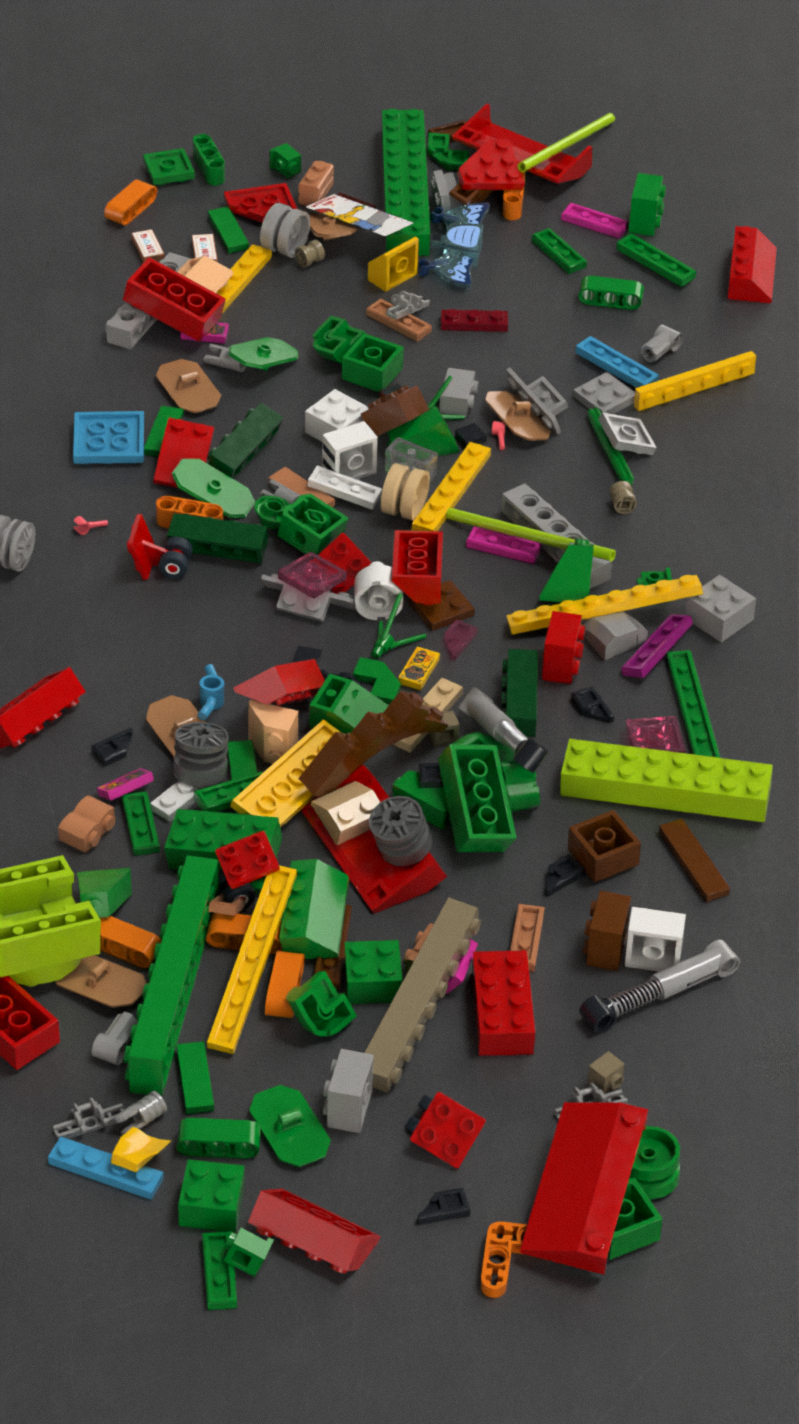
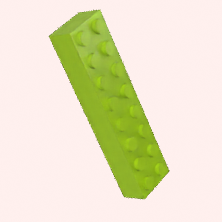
(666, 780)

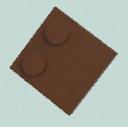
(452, 607)

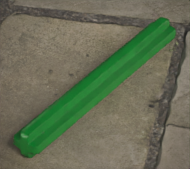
(614, 455)

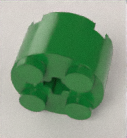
(520, 786)

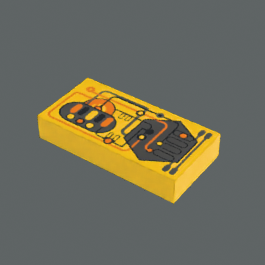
(419, 668)

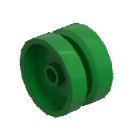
(657, 1162)

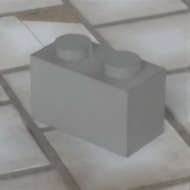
(459, 393)

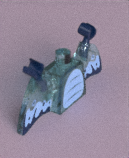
(460, 244)

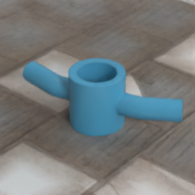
(210, 692)

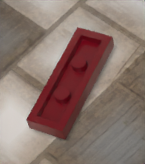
(474, 320)

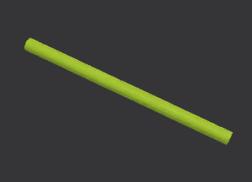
(566, 142)
(522, 532)

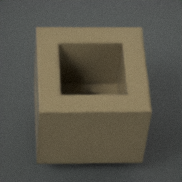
(450, 734)
(606, 1072)

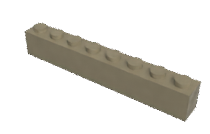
(420, 991)

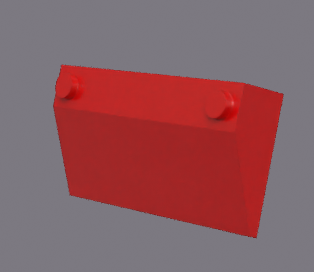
(556, 169)
(375, 879)
(584, 1184)

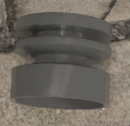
(200, 754)
(400, 831)

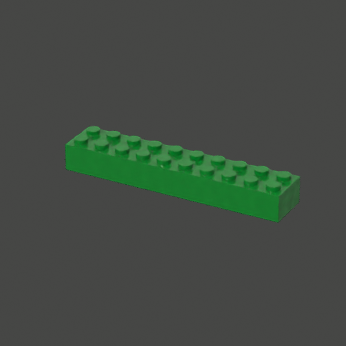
(406, 176)
(171, 977)

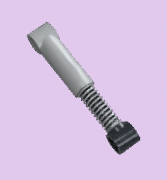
(503, 729)
(715, 960)

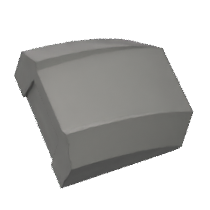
(614, 634)

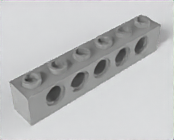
(130, 322)
(529, 510)

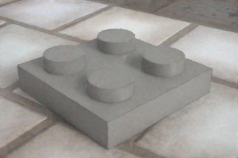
(605, 394)
(627, 433)

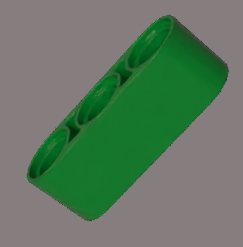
(208, 159)
(611, 292)
(218, 1138)

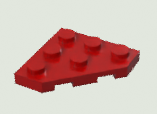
(492, 168)
(257, 201)

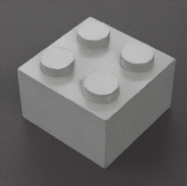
(721, 608)
(349, 1090)

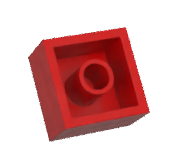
(563, 647)

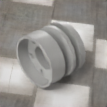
(16, 542)

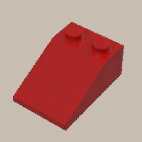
(180, 442)

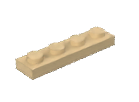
(442, 697)

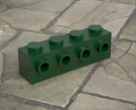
(245, 440)
(221, 537)
(521, 689)

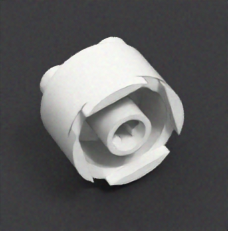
(375, 591)

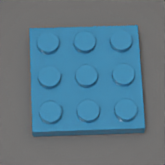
(108, 437)

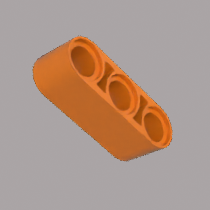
(130, 202)
(513, 203)
(168, 505)
(229, 932)
(127, 942)
(285, 975)

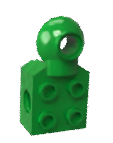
(304, 524)

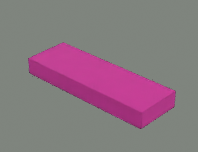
(595, 220)
(503, 545)

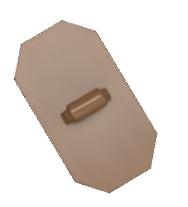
(330, 227)
(188, 385)
(517, 415)
(168, 715)
(104, 982)

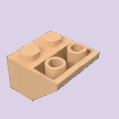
(206, 273)

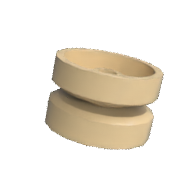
(405, 491)

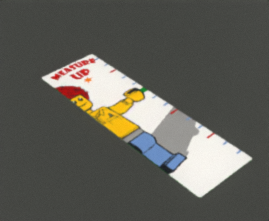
(359, 215)

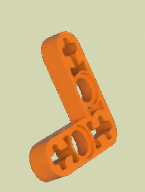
(503, 1248)

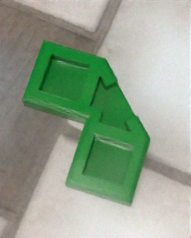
(439, 150)
(376, 672)

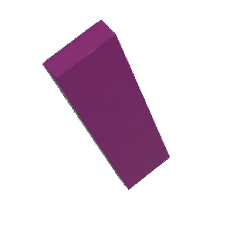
(656, 645)

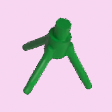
(431, 405)
(385, 640)

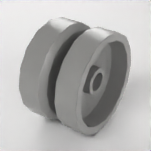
(284, 229)

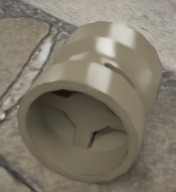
(307, 254)
(623, 497)

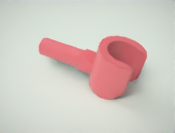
(498, 428)
(84, 526)

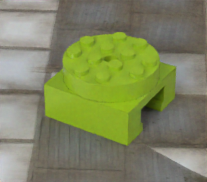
(42, 925)

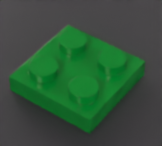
(168, 166)

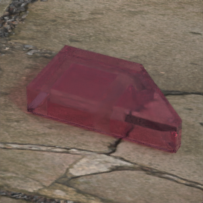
(459, 637)

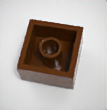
(394, 409)
(604, 845)
(607, 930)

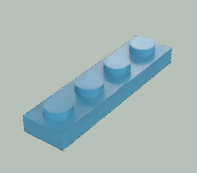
(615, 362)
(98, 1166)

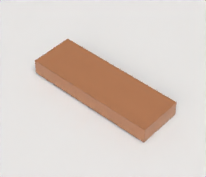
(407, 325)
(299, 485)
(528, 932)

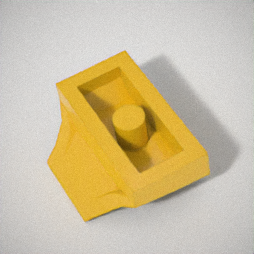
(136, 1149)

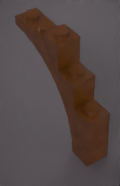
(375, 732)

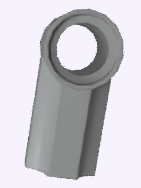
(663, 341)
(113, 1043)

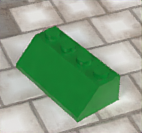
(315, 910)

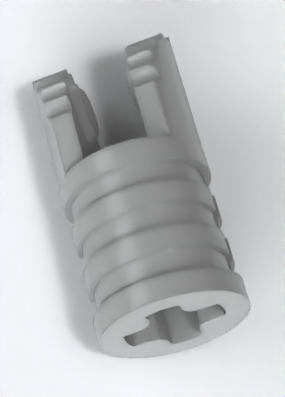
(224, 360)
(281, 491)
(142, 1111)

